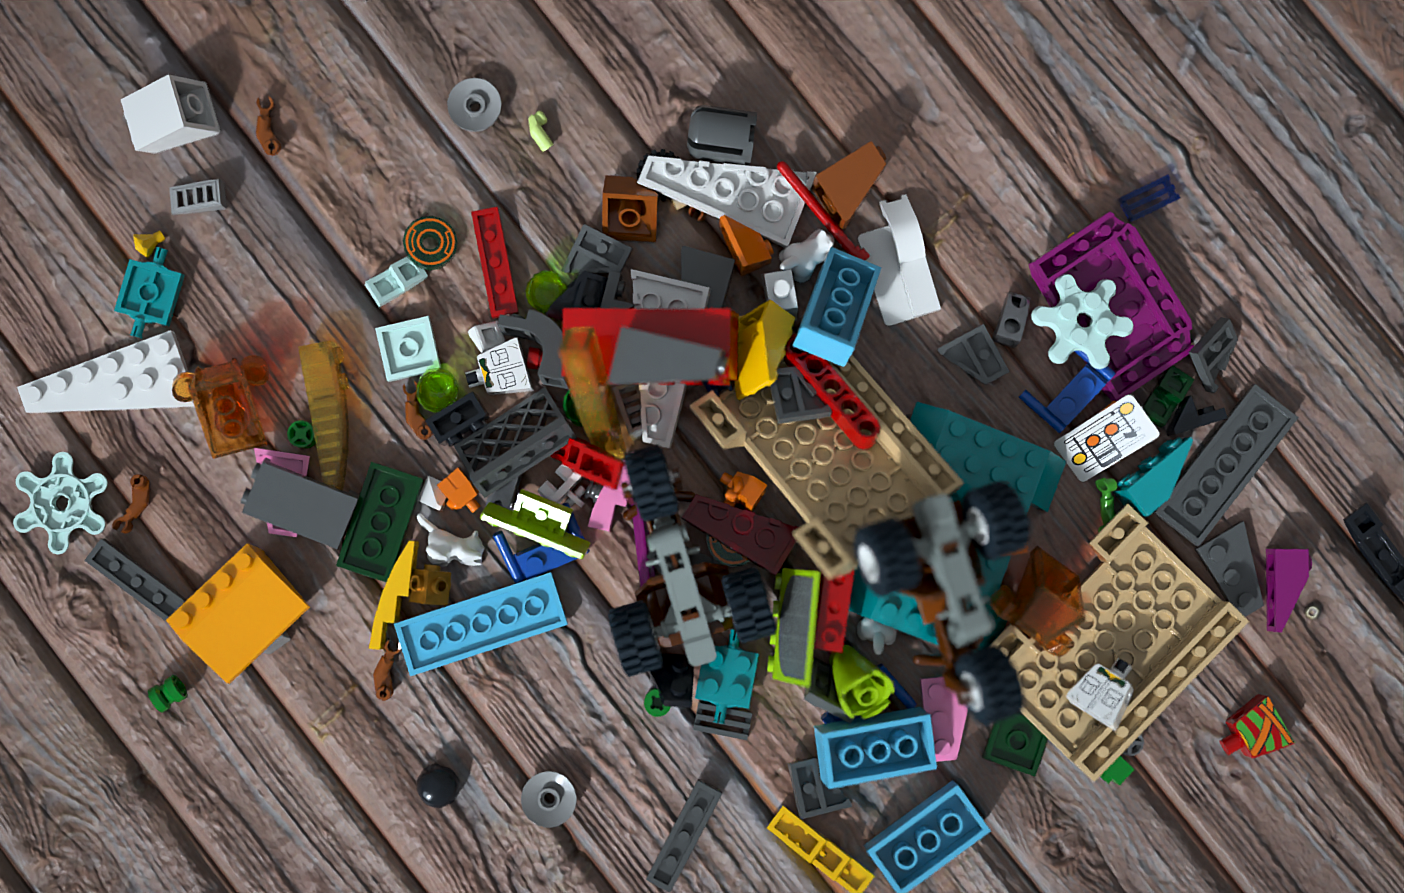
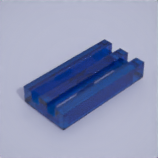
(1168, 189)

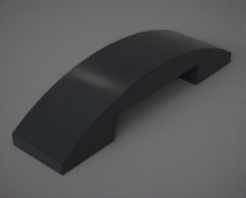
(1377, 547)

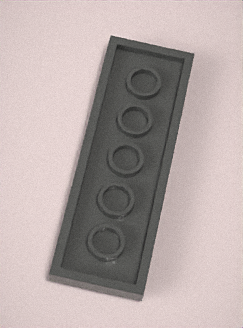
(1226, 464)

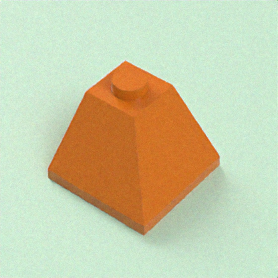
(745, 245)

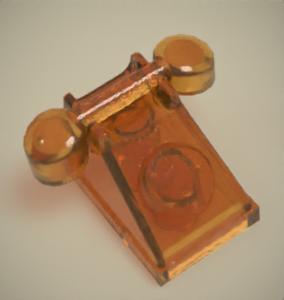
(226, 403)
(1045, 602)

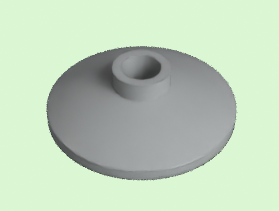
(472, 92)
(548, 813)

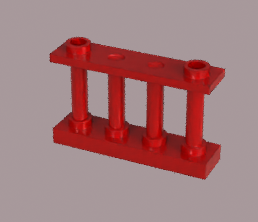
(832, 611)

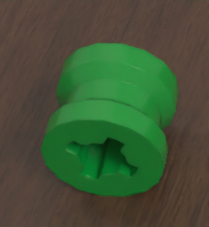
(299, 430)
(650, 702)

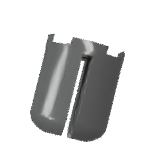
(721, 134)

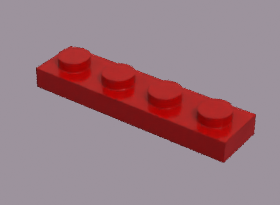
(495, 262)

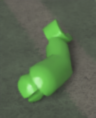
(1107, 511)

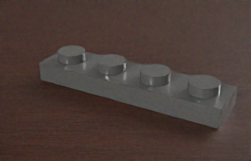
(134, 579)
(683, 836)

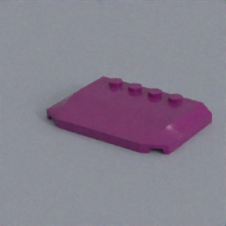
(1143, 294)

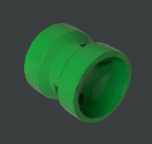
(167, 693)

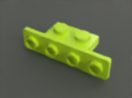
(538, 520)

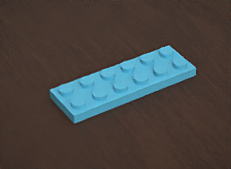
(481, 624)

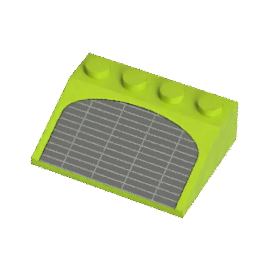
(794, 626)

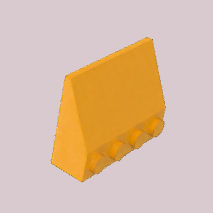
(238, 612)

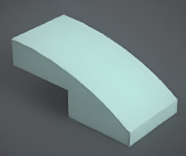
(395, 281)

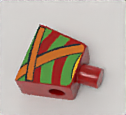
(1256, 729)

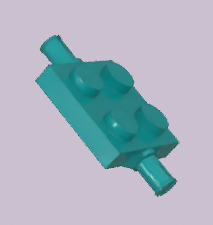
(149, 292)
(728, 678)

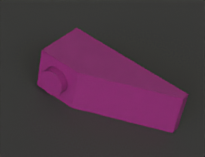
(1285, 579)

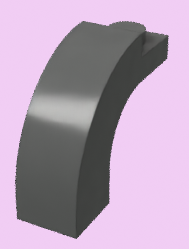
(544, 332)

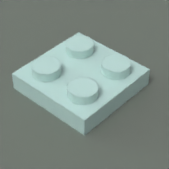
(408, 348)

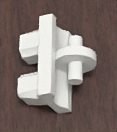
(571, 479)

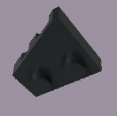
(583, 292)
(674, 680)

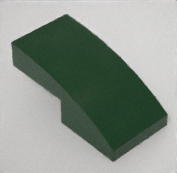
(1166, 395)

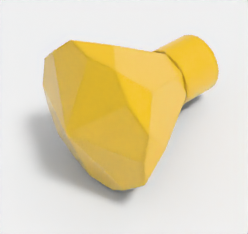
(147, 242)

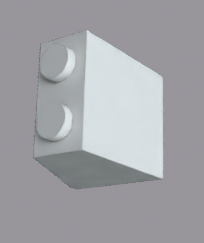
(169, 114)

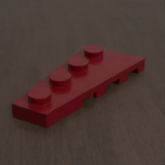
(746, 533)

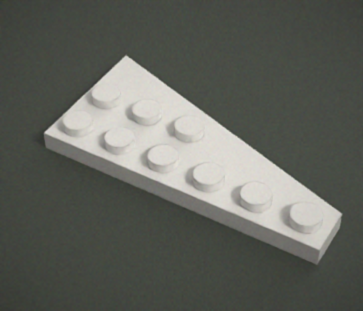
(742, 192)
(120, 380)
(663, 403)

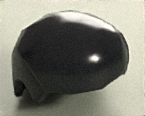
(437, 786)

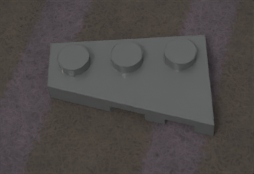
(1233, 568)

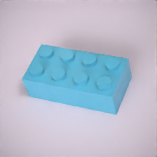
(837, 307)
(875, 747)
(926, 838)

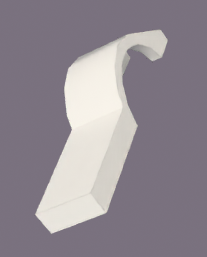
(911, 256)

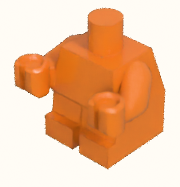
(743, 490)
(459, 491)

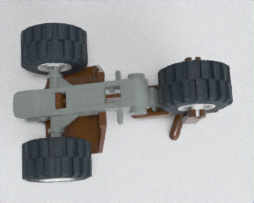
(937, 559)
(683, 602)

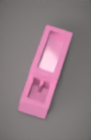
(605, 505)

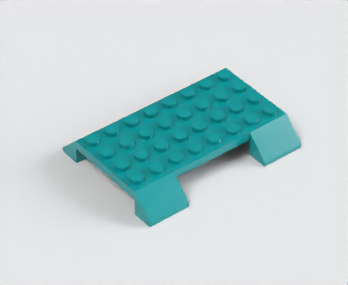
(978, 458)

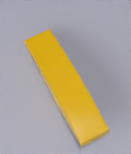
(391, 598)
(820, 851)

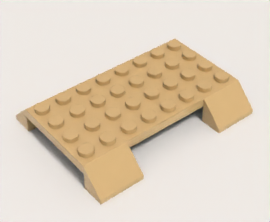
(824, 472)
(1137, 609)

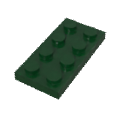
(380, 522)

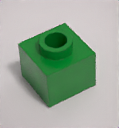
(1117, 771)

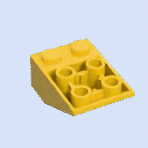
(761, 346)

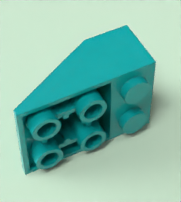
(1155, 478)

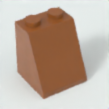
(849, 182)

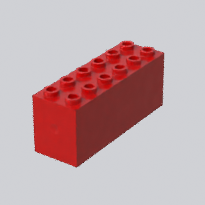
(699, 326)

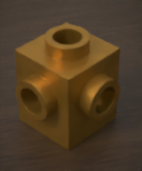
(430, 585)

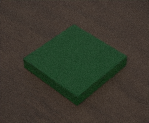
(1015, 744)

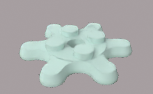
(1069, 333)
(43, 498)

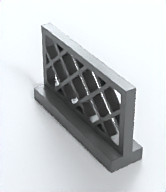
(522, 454)

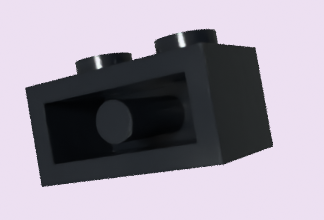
(458, 419)

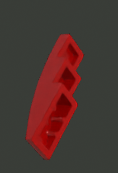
(591, 462)

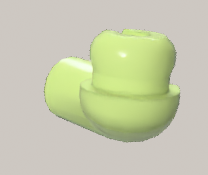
(537, 132)

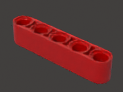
(843, 399)

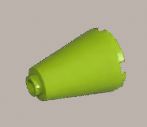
(859, 683)

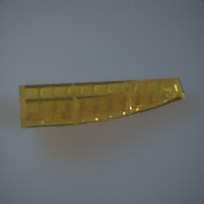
(591, 390)
(328, 407)

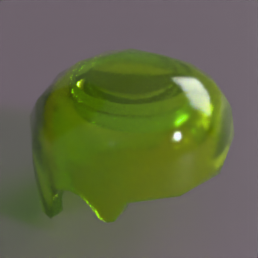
(544, 289)
(437, 389)

